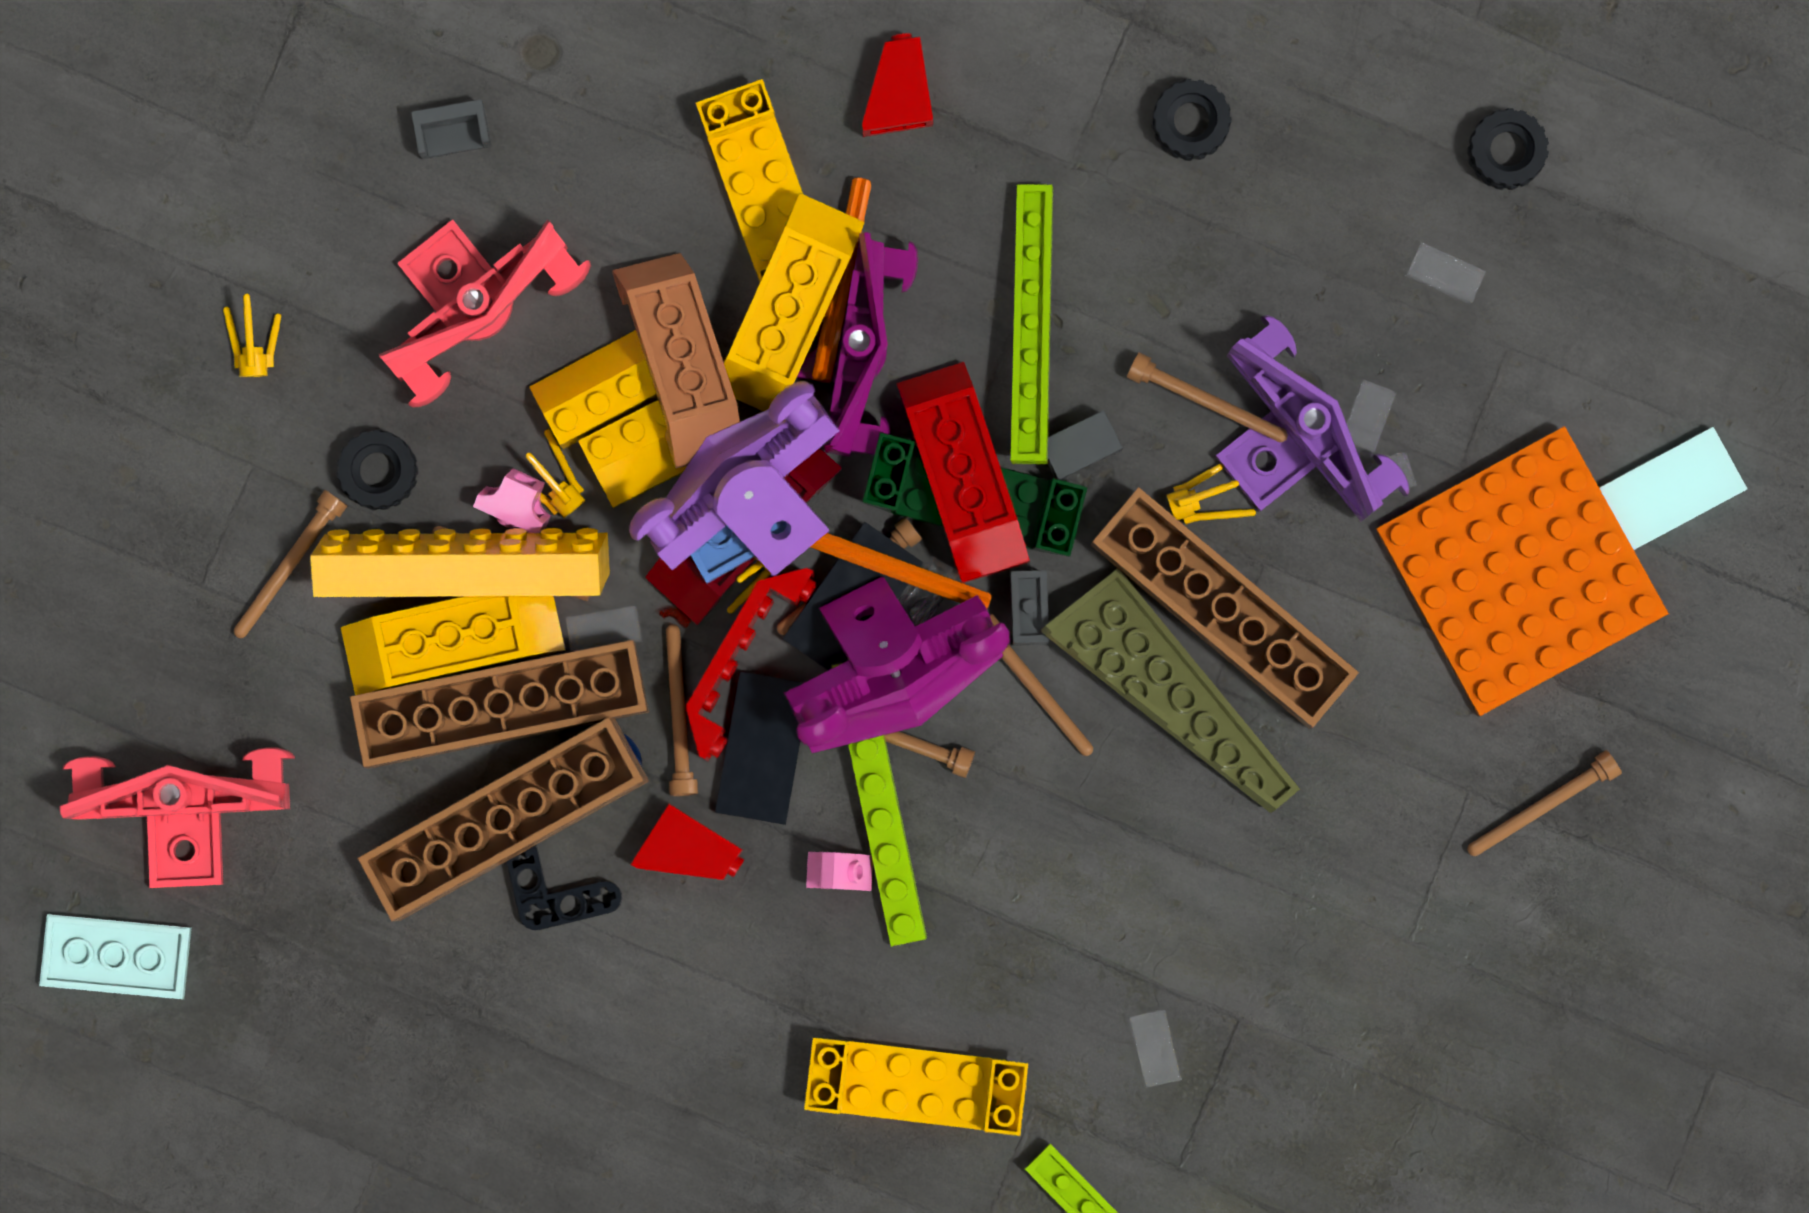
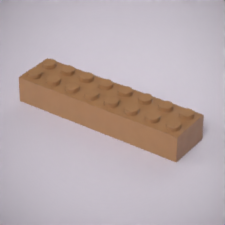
(1224, 608)
(499, 704)
(503, 819)

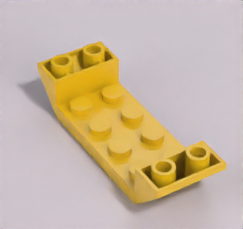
(752, 165)
(790, 301)
(449, 639)
(916, 1085)

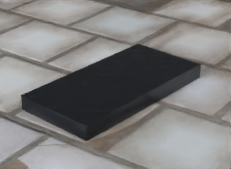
(809, 630)
(760, 751)

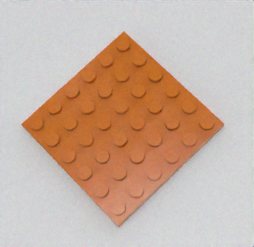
(1522, 571)

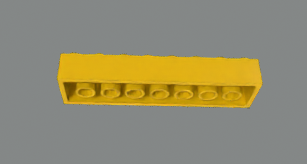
(460, 563)

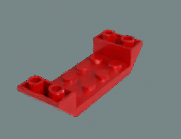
(963, 472)
(792, 588)

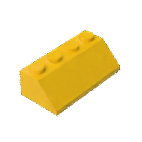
(596, 390)
(631, 454)

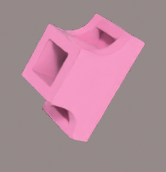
(515, 502)
(839, 871)

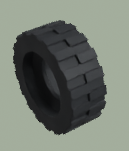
(1210, 100)
(1527, 129)
(358, 450)

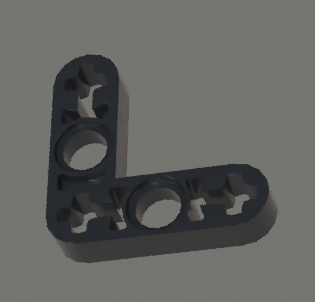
(540, 896)

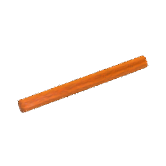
(835, 313)
(899, 569)

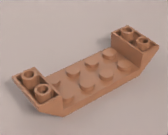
(679, 352)

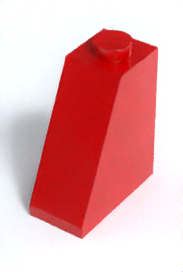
(899, 89)
(687, 848)

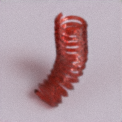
(677, 613)

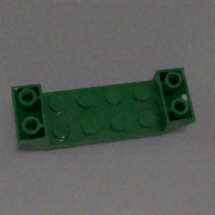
(1044, 508)

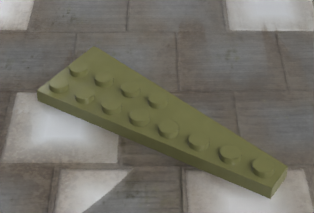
(1140, 658)

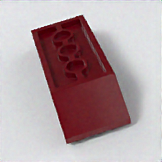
(686, 585)

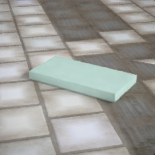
(1673, 488)
(115, 956)

